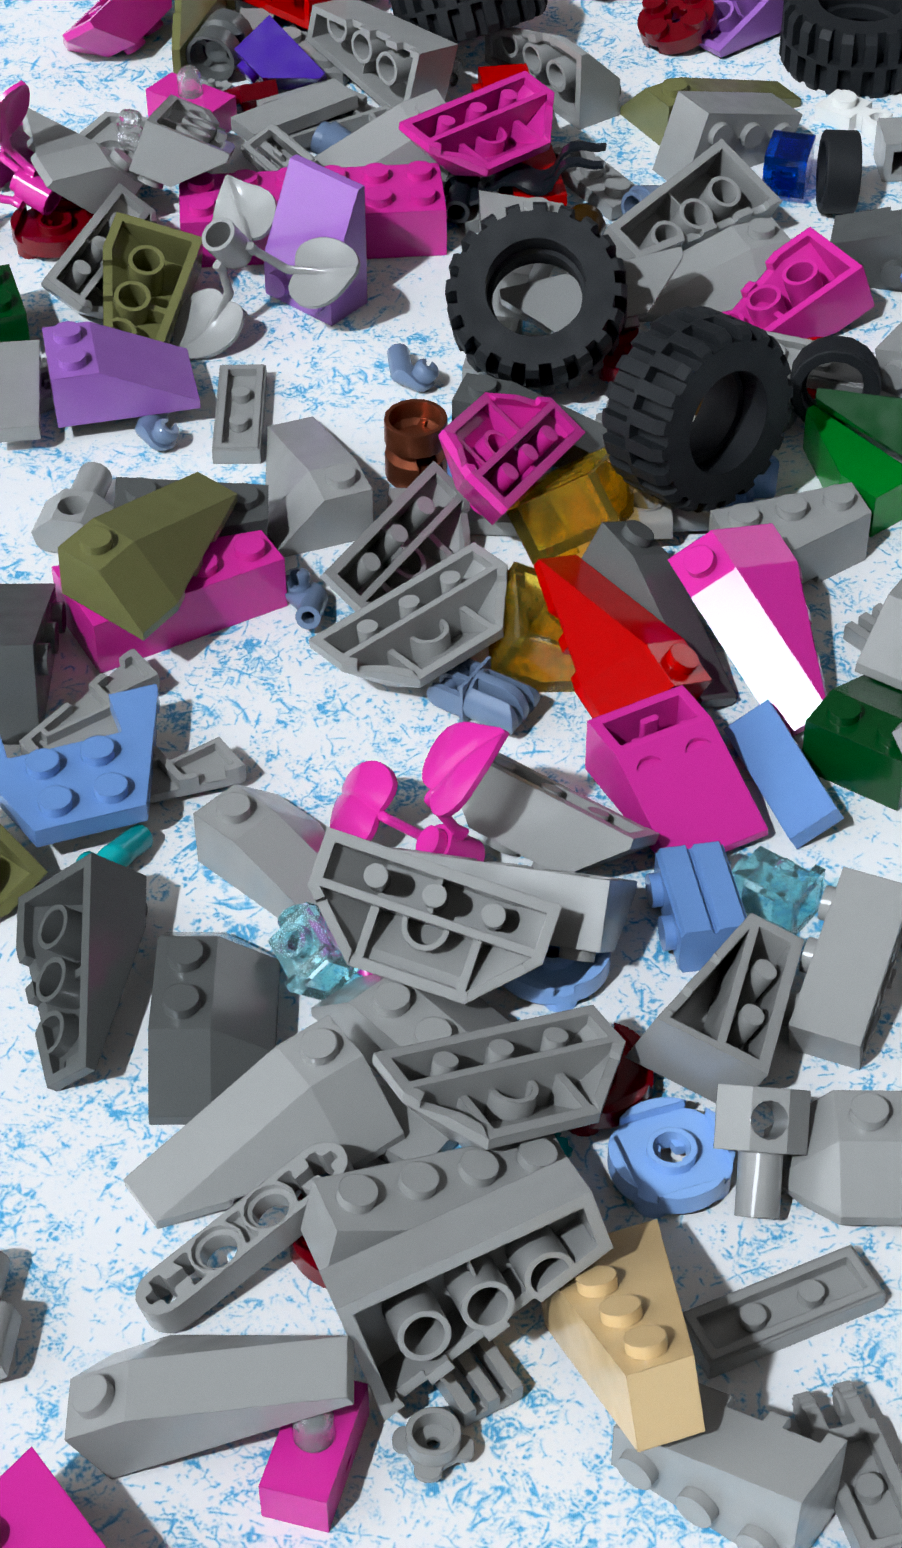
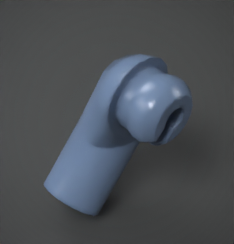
(402, 371)
(155, 433)
(306, 596)

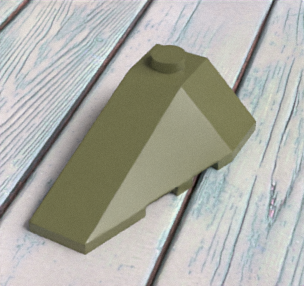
(653, 105)
(148, 276)

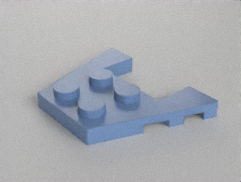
(86, 783)

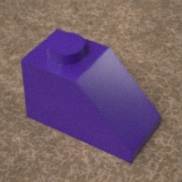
(273, 54)

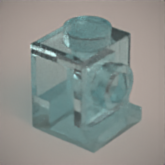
(779, 889)
(304, 948)

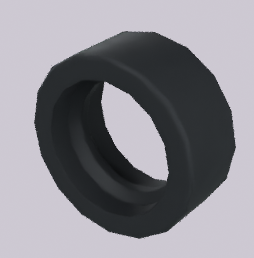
(838, 171)
(828, 350)

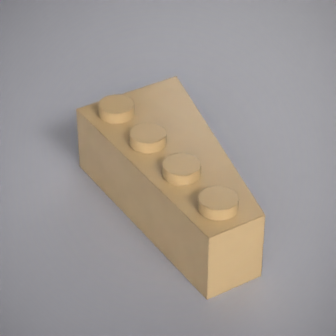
(631, 1339)

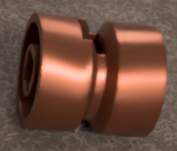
(413, 439)

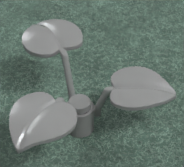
(241, 215)

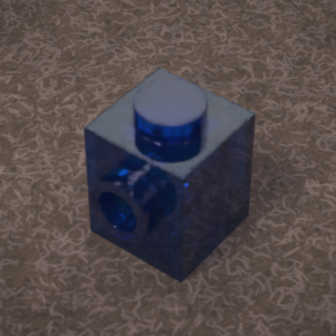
(789, 163)

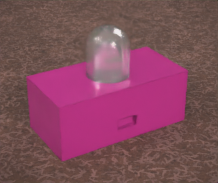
(189, 86)
(313, 1464)

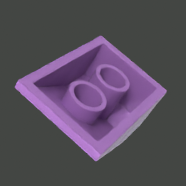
(742, 24)
(312, 206)
(114, 374)

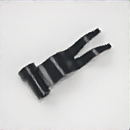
(464, 190)

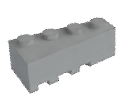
(694, 205)

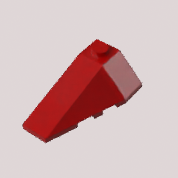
(613, 640)

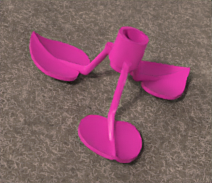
(16, 156)
(450, 772)

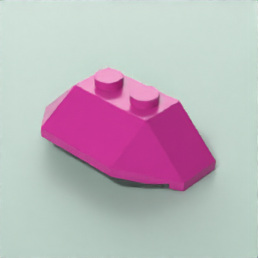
(116, 26)
(486, 127)
(505, 448)

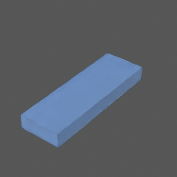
(783, 774)

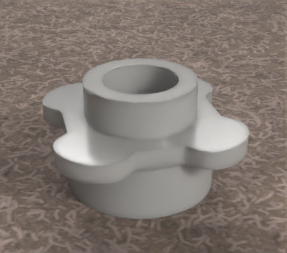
(433, 1425)

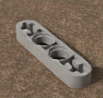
(239, 1229)

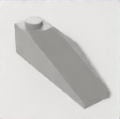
(582, 85)
(382, 140)
(179, 144)
(75, 164)
(720, 267)
(313, 489)
(259, 846)
(591, 904)
(293, 1097)
(202, 1394)

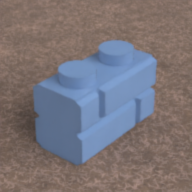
(695, 900)

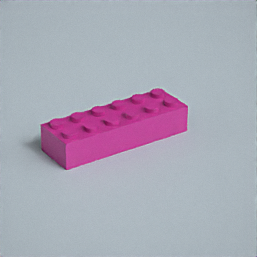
(401, 206)

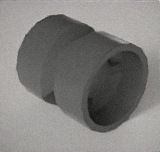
(214, 44)

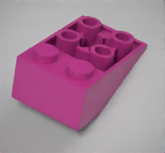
(672, 772)

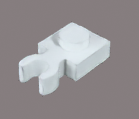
(848, 111)

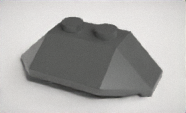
(206, 1020)

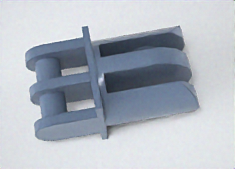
(484, 695)

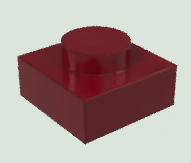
(248, 94)

